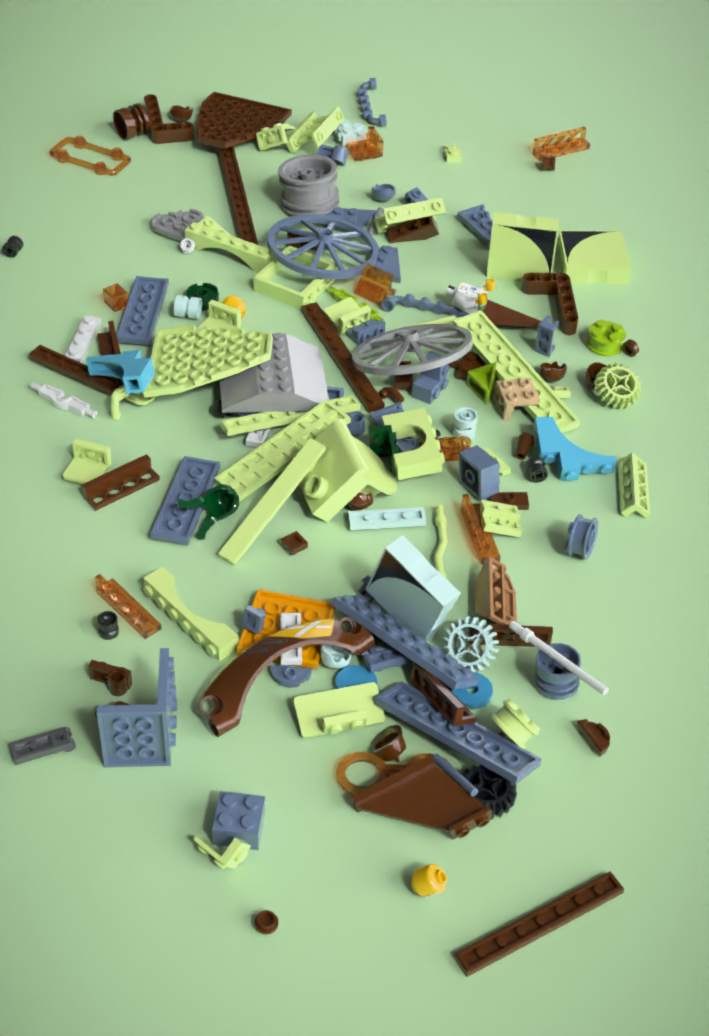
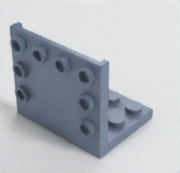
(141, 733)

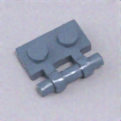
(383, 657)

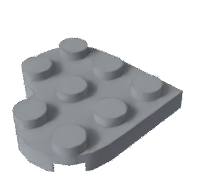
(174, 224)

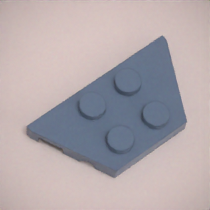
(356, 216)

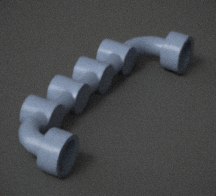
(366, 106)
(389, 303)

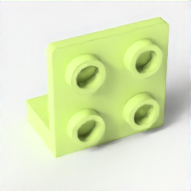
(273, 136)
(347, 314)

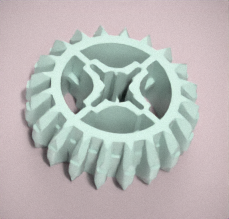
(465, 637)

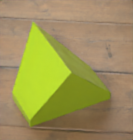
(482, 381)

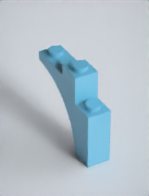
(128, 366)
(570, 459)

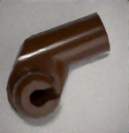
(391, 392)

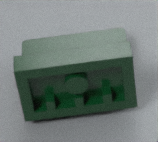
(383, 442)

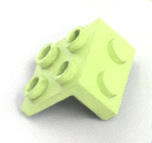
(222, 316)
(88, 462)

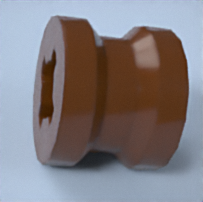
(548, 163)

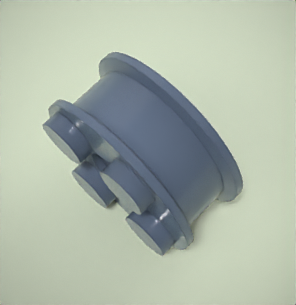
(582, 536)

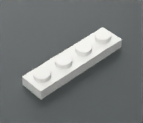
(83, 338)

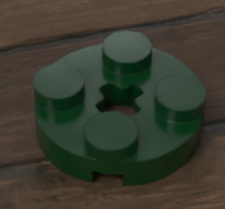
(206, 292)

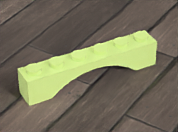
(205, 237)
(215, 637)

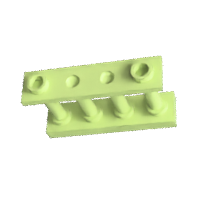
(314, 129)
(403, 213)

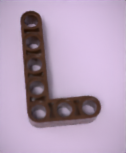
(168, 132)
(559, 286)

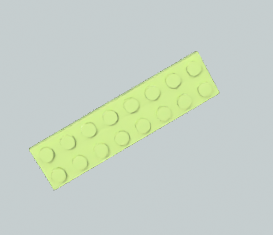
(278, 452)

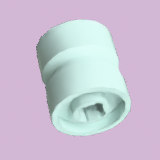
(190, 307)
(465, 422)

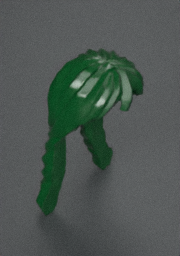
(220, 501)

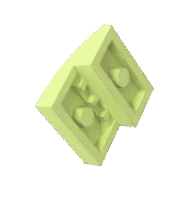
(500, 518)

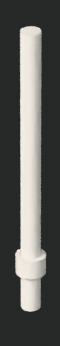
(528, 636)

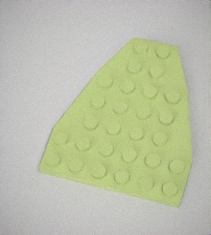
(194, 357)

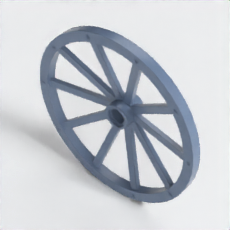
(323, 240)

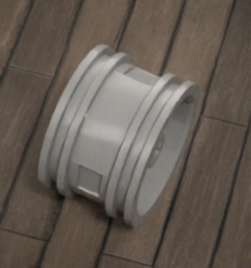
(308, 185)

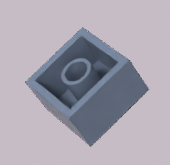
(479, 472)
(238, 817)

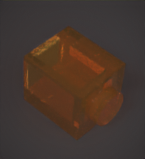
(115, 297)

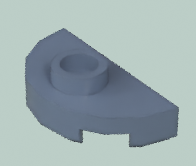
(290, 676)

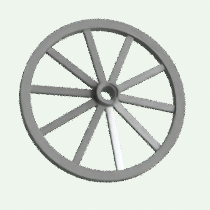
(409, 341)

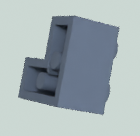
(430, 382)

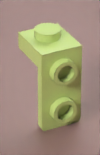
(232, 856)

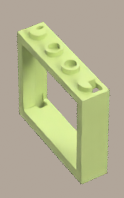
(286, 295)

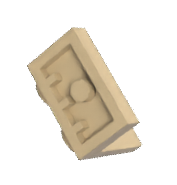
(514, 393)

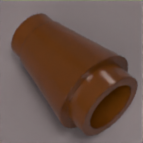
(524, 445)

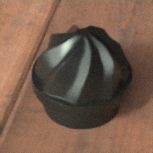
(217, 410)

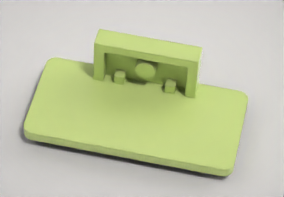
(338, 710)

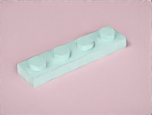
(387, 518)

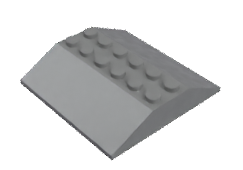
(285, 383)

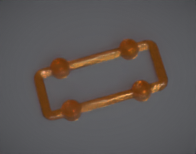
(100, 167)

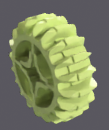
(627, 386)

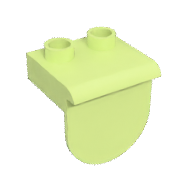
(343, 472)

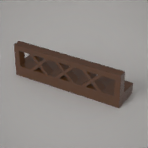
(108, 342)
(117, 480)
(508, 637)
(441, 697)

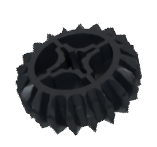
(489, 786)

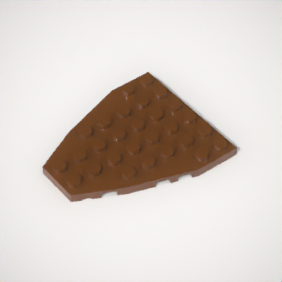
(234, 120)

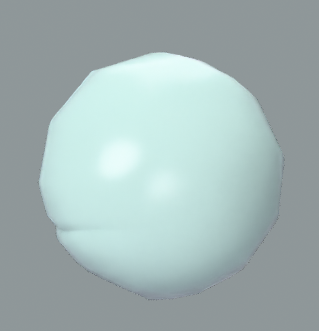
(334, 657)

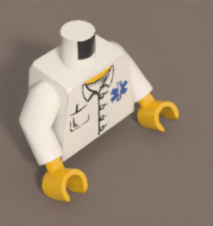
(469, 297)

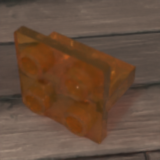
(375, 284)

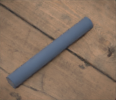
(455, 775)

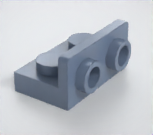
(365, 331)

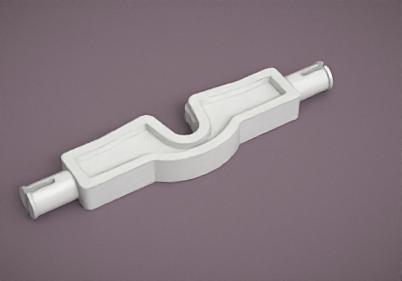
(56, 397)

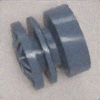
(554, 679)

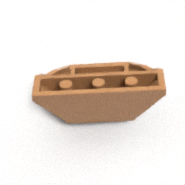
(495, 594)

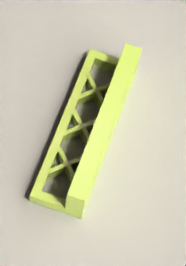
(633, 486)

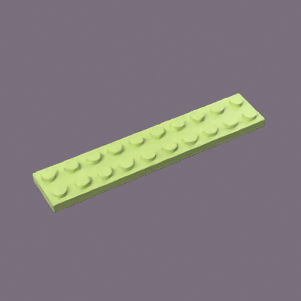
(493, 347)

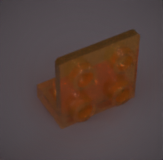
(368, 148)

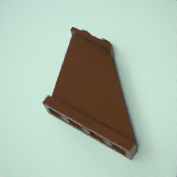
(425, 798)

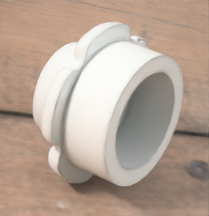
(187, 241)

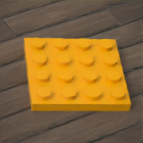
(278, 603)

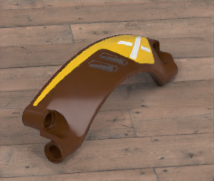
(231, 685)

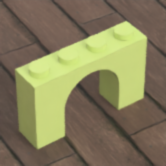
(424, 459)

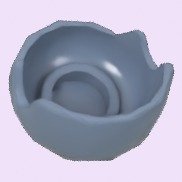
(383, 192)

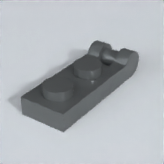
(42, 745)

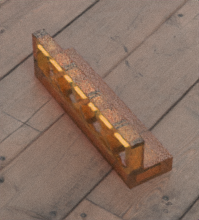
(561, 147)
(482, 540)
(127, 606)

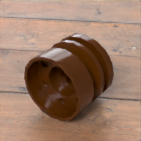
(131, 121)

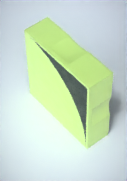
(521, 245)
(594, 256)

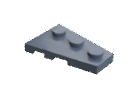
(389, 262)

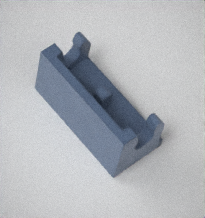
(545, 336)

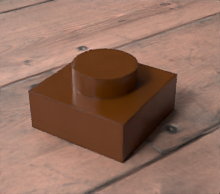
(294, 543)

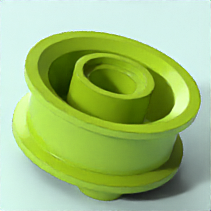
(606, 338)

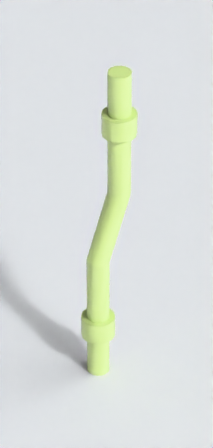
(441, 523)

